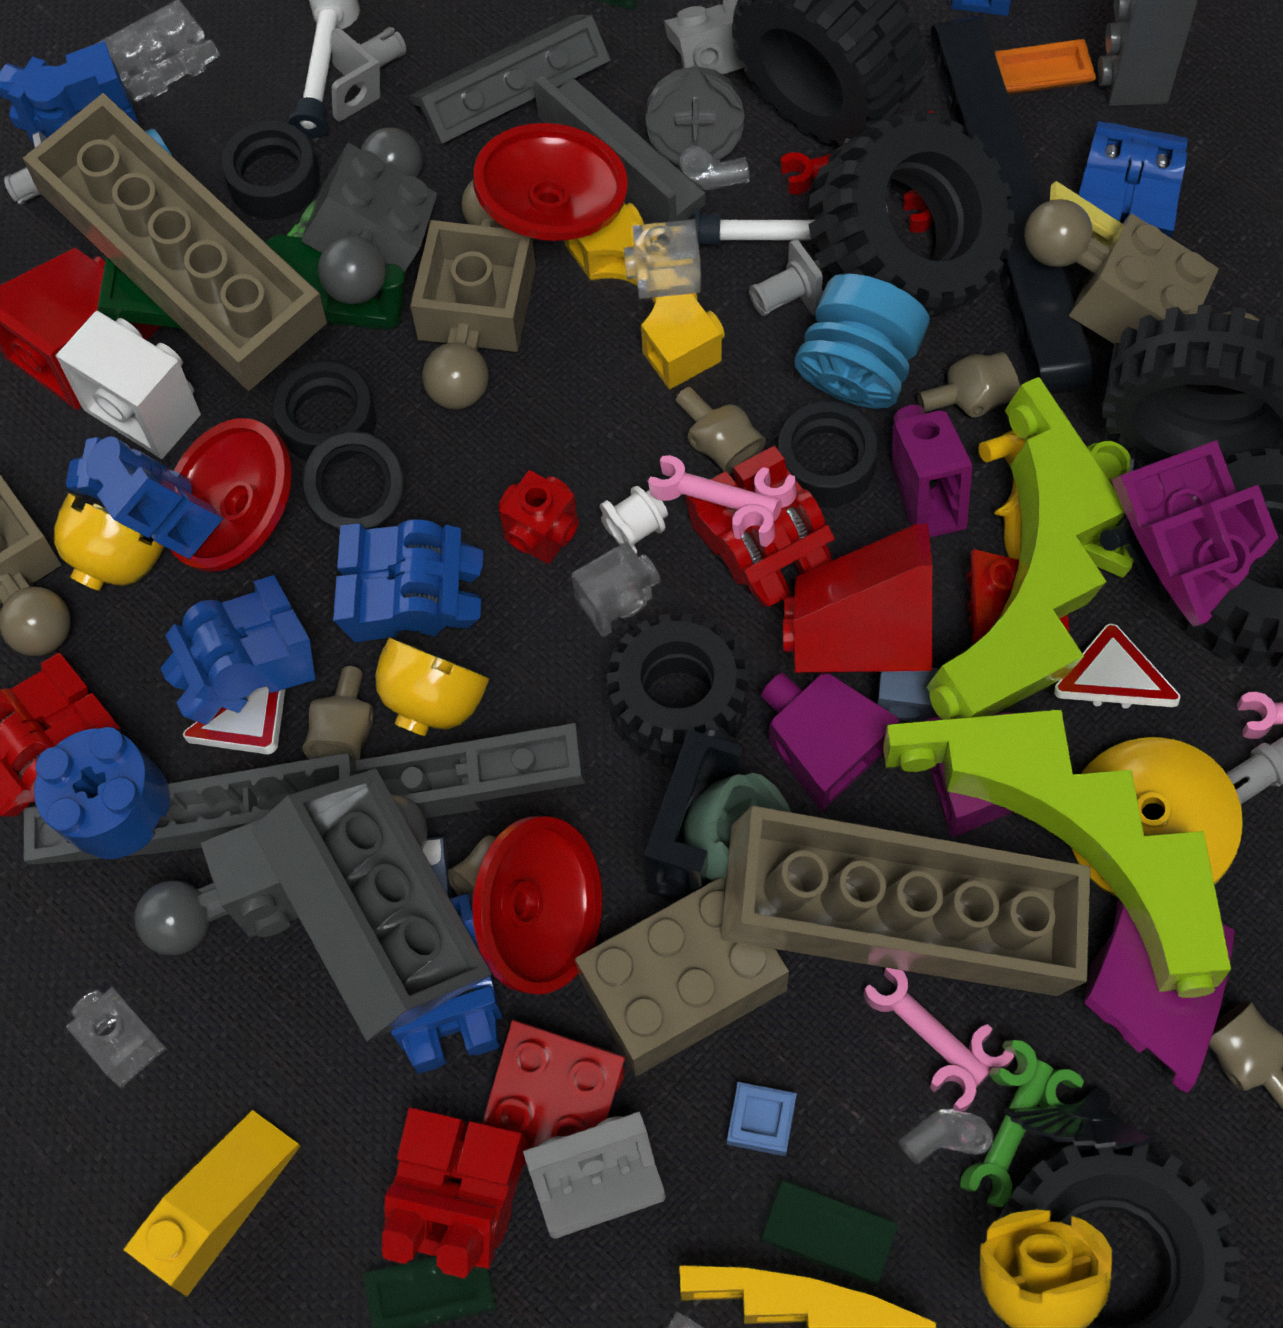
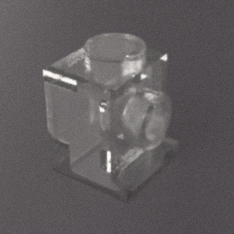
(614, 586)
(126, 1048)

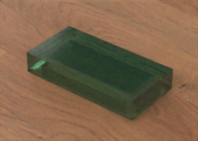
(829, 1233)
(424, 1296)

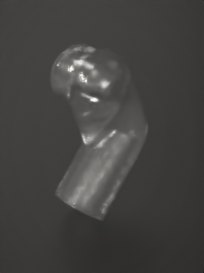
(709, 172)
(947, 1130)

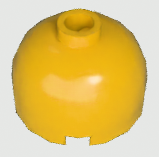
(101, 547)
(426, 688)
(1045, 1271)

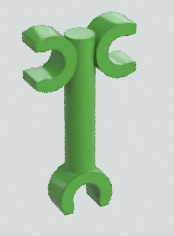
(1036, 1086)

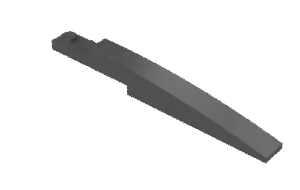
(435, 778)

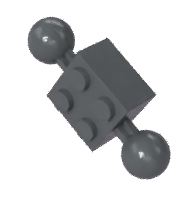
(369, 215)
(177, 915)

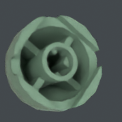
(718, 807)

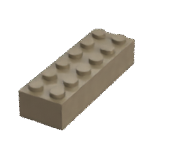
(176, 241)
(906, 902)

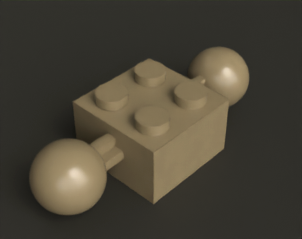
(1129, 276)
(471, 296)
(31, 617)

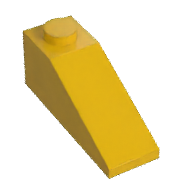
(211, 1203)

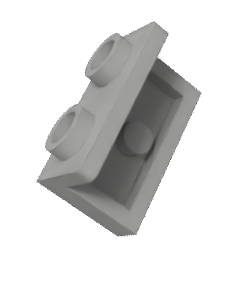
(705, 37)
(594, 1175)

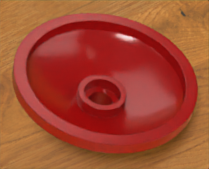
(550, 181)
(247, 478)
(537, 904)

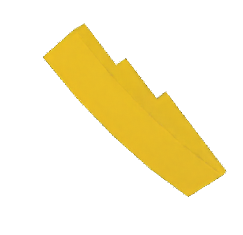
(792, 1298)

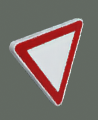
(1116, 673)
(250, 730)

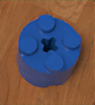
(101, 792)

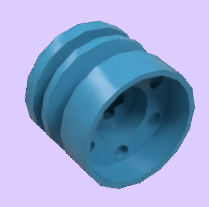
(862, 341)

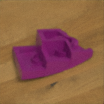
(1196, 526)
(1127, 997)

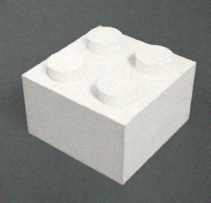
(129, 383)

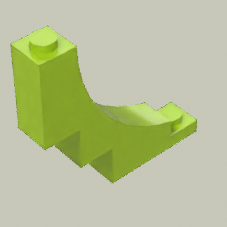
(1062, 508)
(1027, 768)

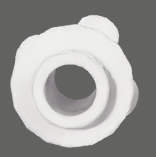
(634, 517)

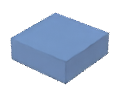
(761, 1119)

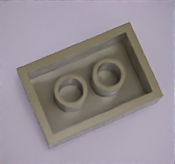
(677, 979)

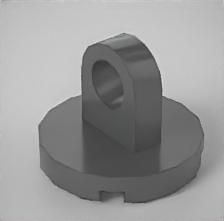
(694, 110)

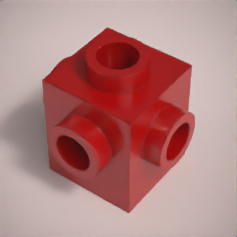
(538, 516)

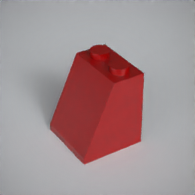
(45, 311)
(865, 609)

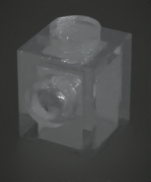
(664, 259)

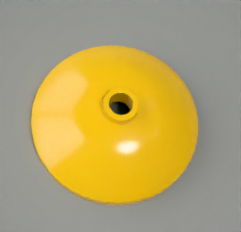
(1187, 786)

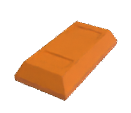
(1045, 66)

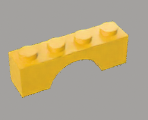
(678, 333)

